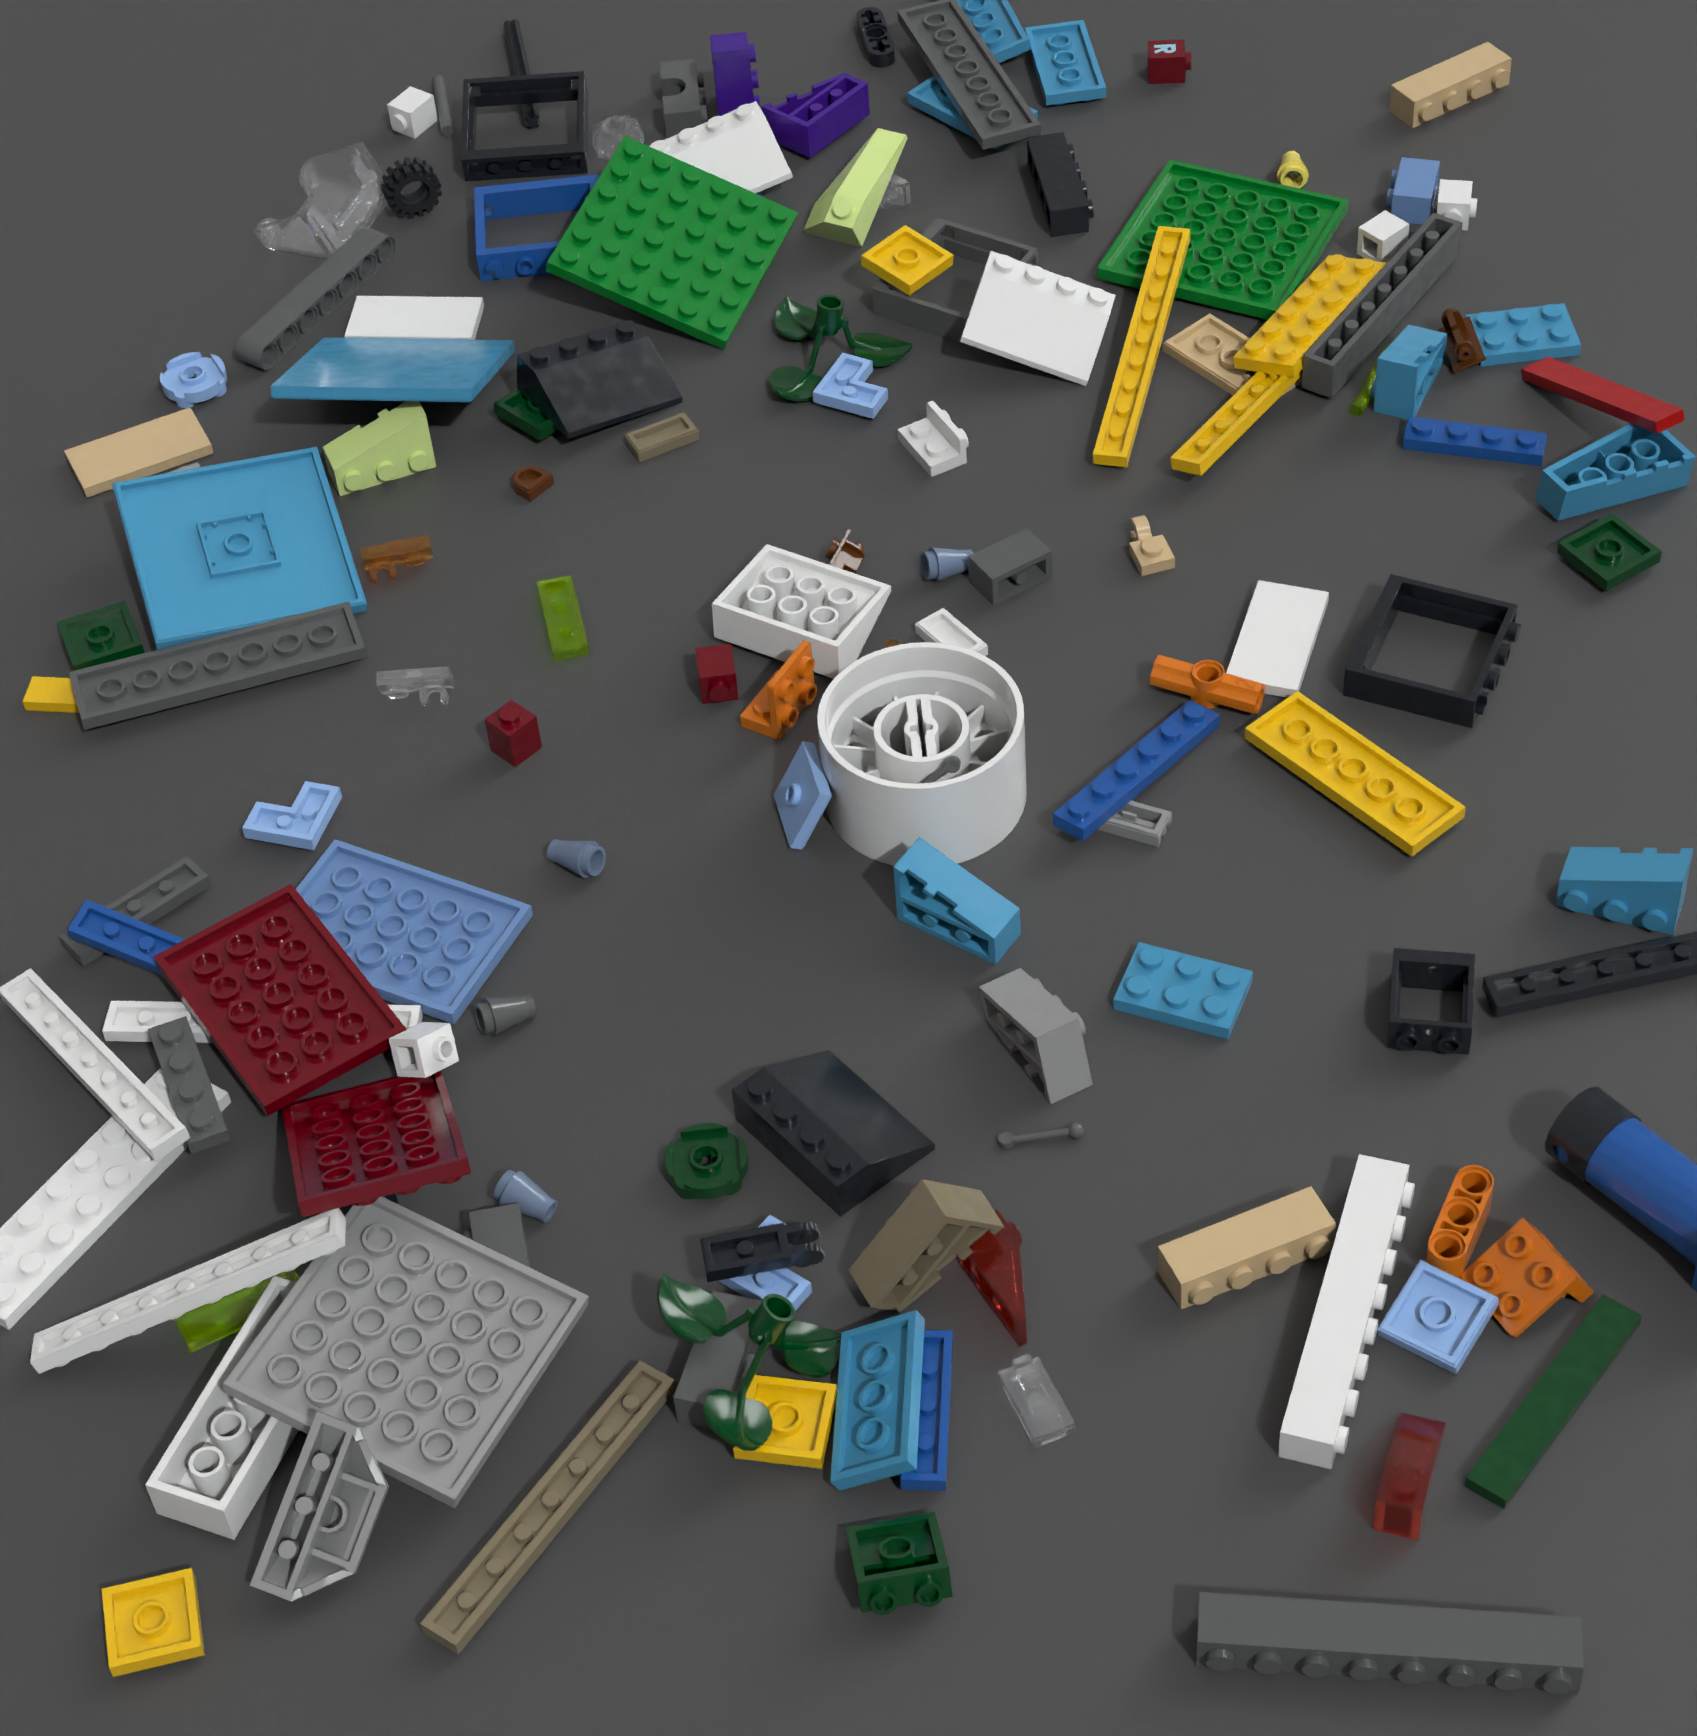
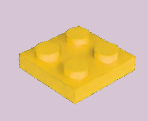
(907, 260)
(800, 1420)
(152, 1622)

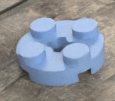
(208, 381)

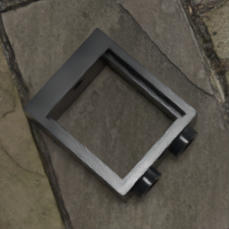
(1453, 973)

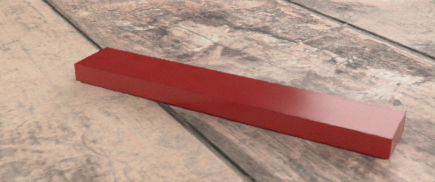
(1603, 395)

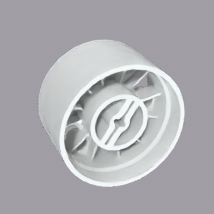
(932, 702)

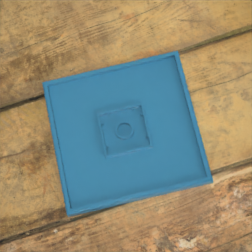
(394, 369)
(236, 545)

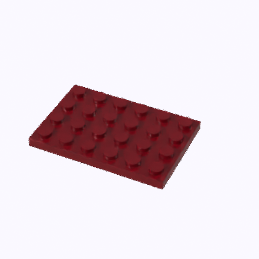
(279, 998)
(373, 1142)

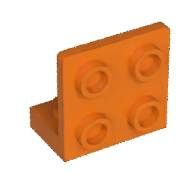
(783, 695)
(1525, 1277)

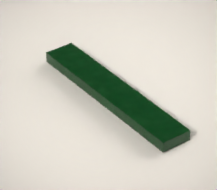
(1552, 1401)

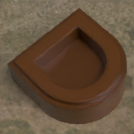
(531, 482)

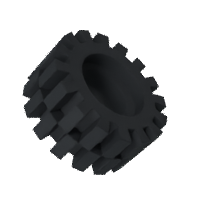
(405, 174)

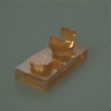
(407, 551)

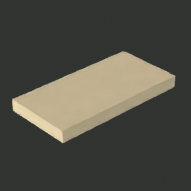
(1209, 351)
(139, 451)

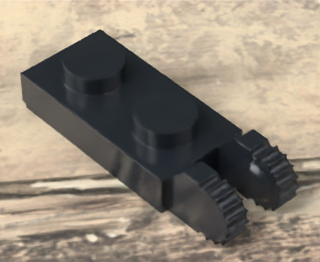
(761, 1250)

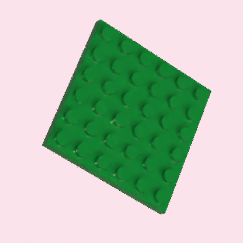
(672, 242)
(1246, 242)

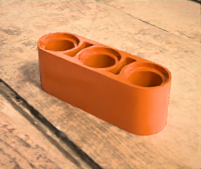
(1461, 1220)

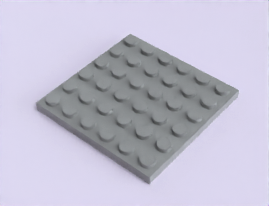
(412, 1343)

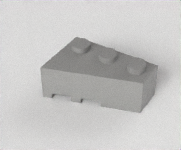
(1041, 1029)

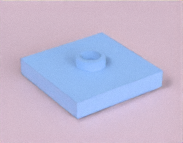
(802, 795)
(1438, 1316)

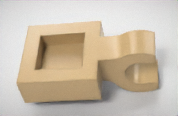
(1149, 552)

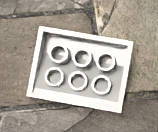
(733, 148)
(1038, 318)
(796, 599)

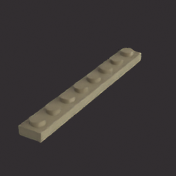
(547, 1508)

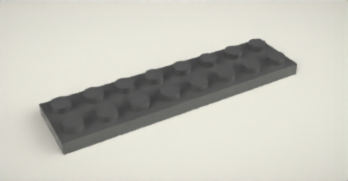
(969, 73)
(217, 665)

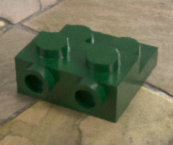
(899, 1563)

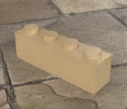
(1450, 84)
(1246, 1248)

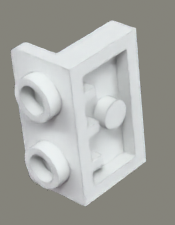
(935, 441)

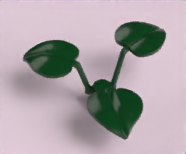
(798, 322)
(805, 1348)

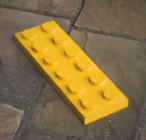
(1306, 315)
(1355, 773)

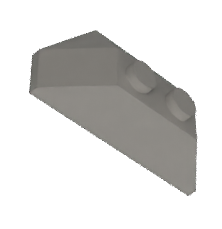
(323, 1513)

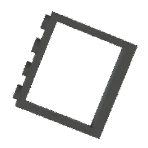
(960, 241)

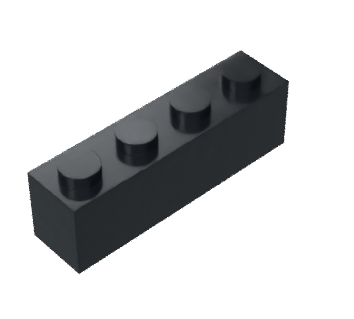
(1059, 184)

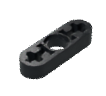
(883, 38)

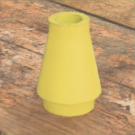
(1292, 171)

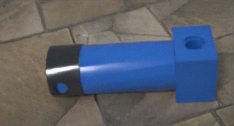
(1629, 1166)

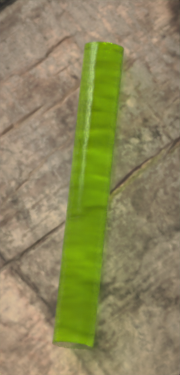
(1363, 396)

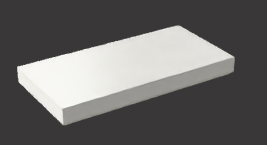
(415, 317)
(1278, 636)

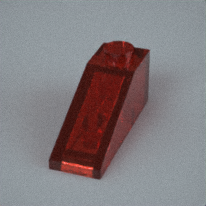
(998, 1276)
(1408, 1476)

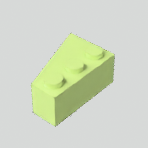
(382, 450)

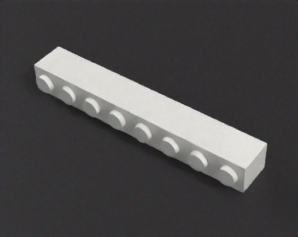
(1344, 1313)

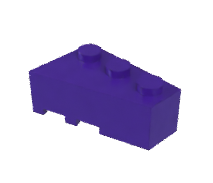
(733, 71)
(819, 116)

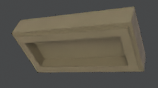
(662, 437)

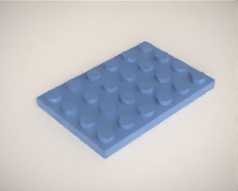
(411, 928)

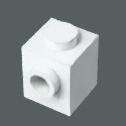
(412, 112)
(1456, 201)
(1382, 237)
(423, 1049)

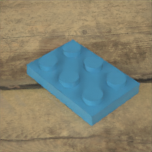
(1525, 334)
(1183, 990)

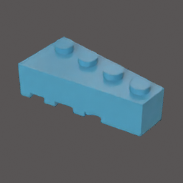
(1614, 471)

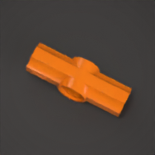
(1207, 684)

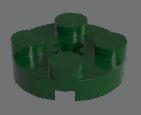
(708, 1181)

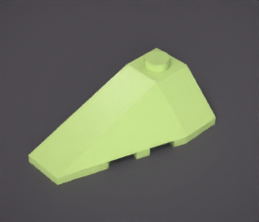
(853, 198)

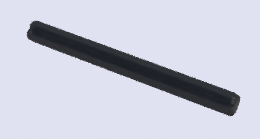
(520, 67)

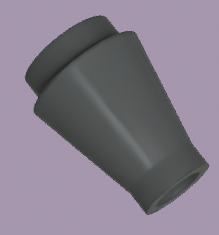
(502, 1013)

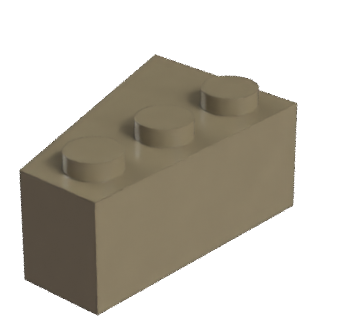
(920, 1240)

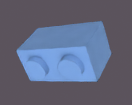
(1413, 189)

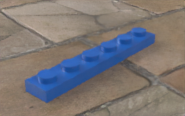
(1135, 770)

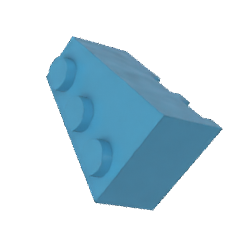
(1408, 371)
(1626, 887)
(953, 903)

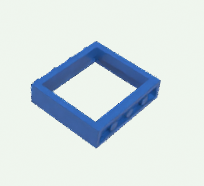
(523, 200)

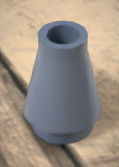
(943, 563)
(580, 857)
(532, 1200)

